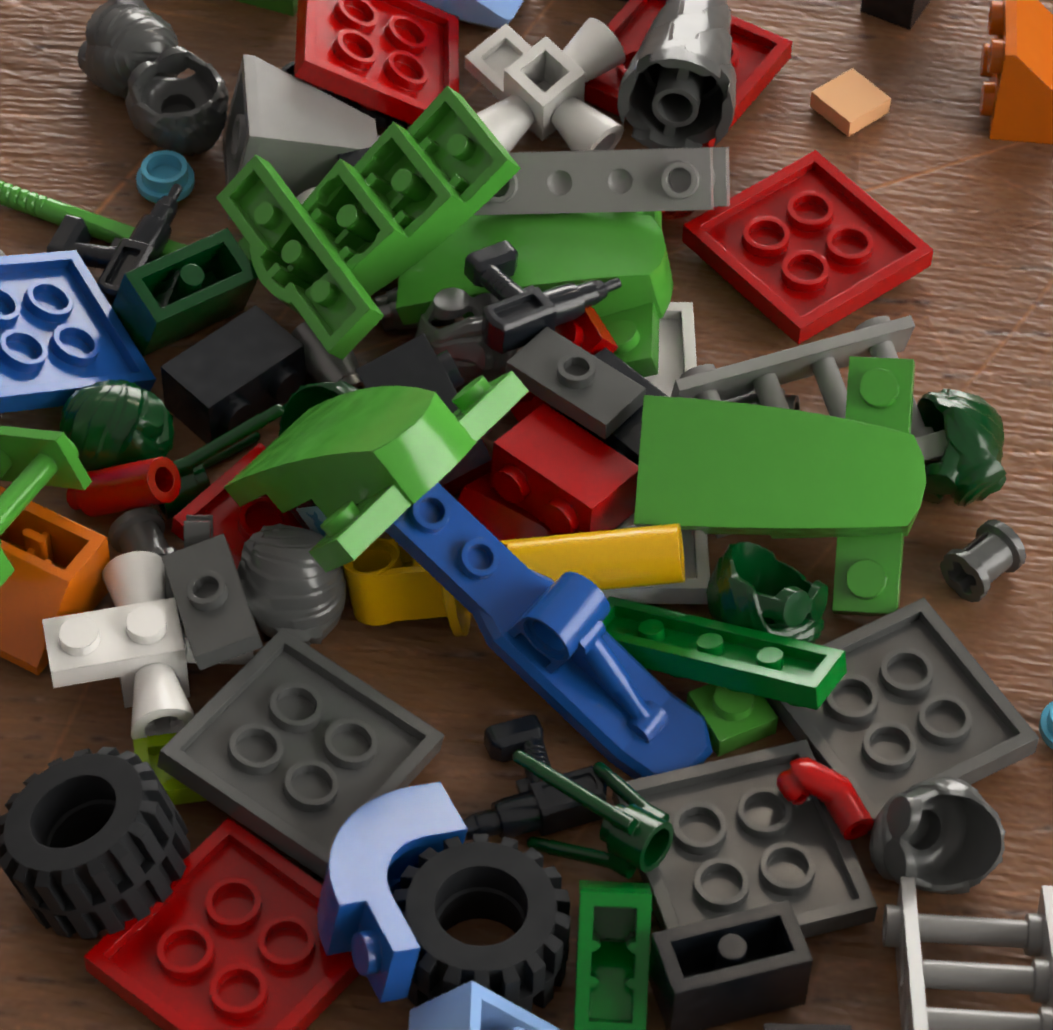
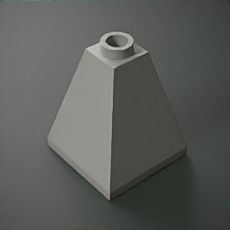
(289, 126)

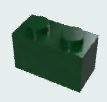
(184, 291)

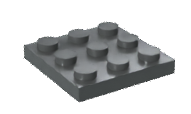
(910, 710)
(298, 748)
(750, 847)

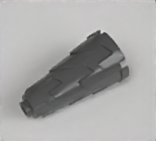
(682, 77)

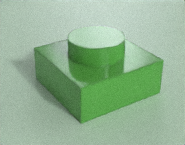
(733, 717)

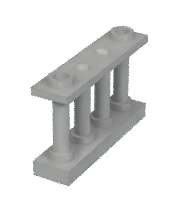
(615, 181)
(822, 359)
(906, 930)

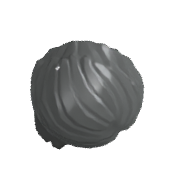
(120, 39)
(178, 111)
(464, 337)
(288, 584)
(938, 835)

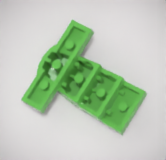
(367, 218)
(562, 251)
(374, 451)
(795, 475)

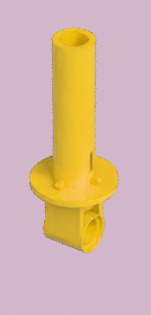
(393, 586)

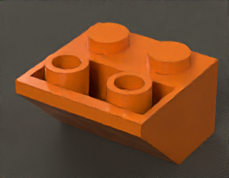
(1019, 72)
(54, 576)

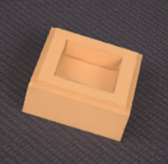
(850, 102)

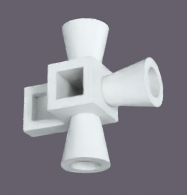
(546, 85)
(132, 641)

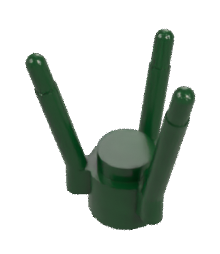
(193, 467)
(634, 834)

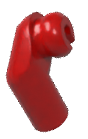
(833, 789)

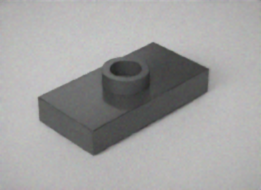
(576, 382)
(211, 602)

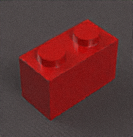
(563, 474)

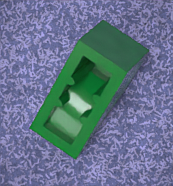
(612, 955)

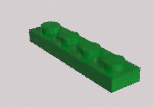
(726, 654)

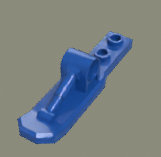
(555, 640)

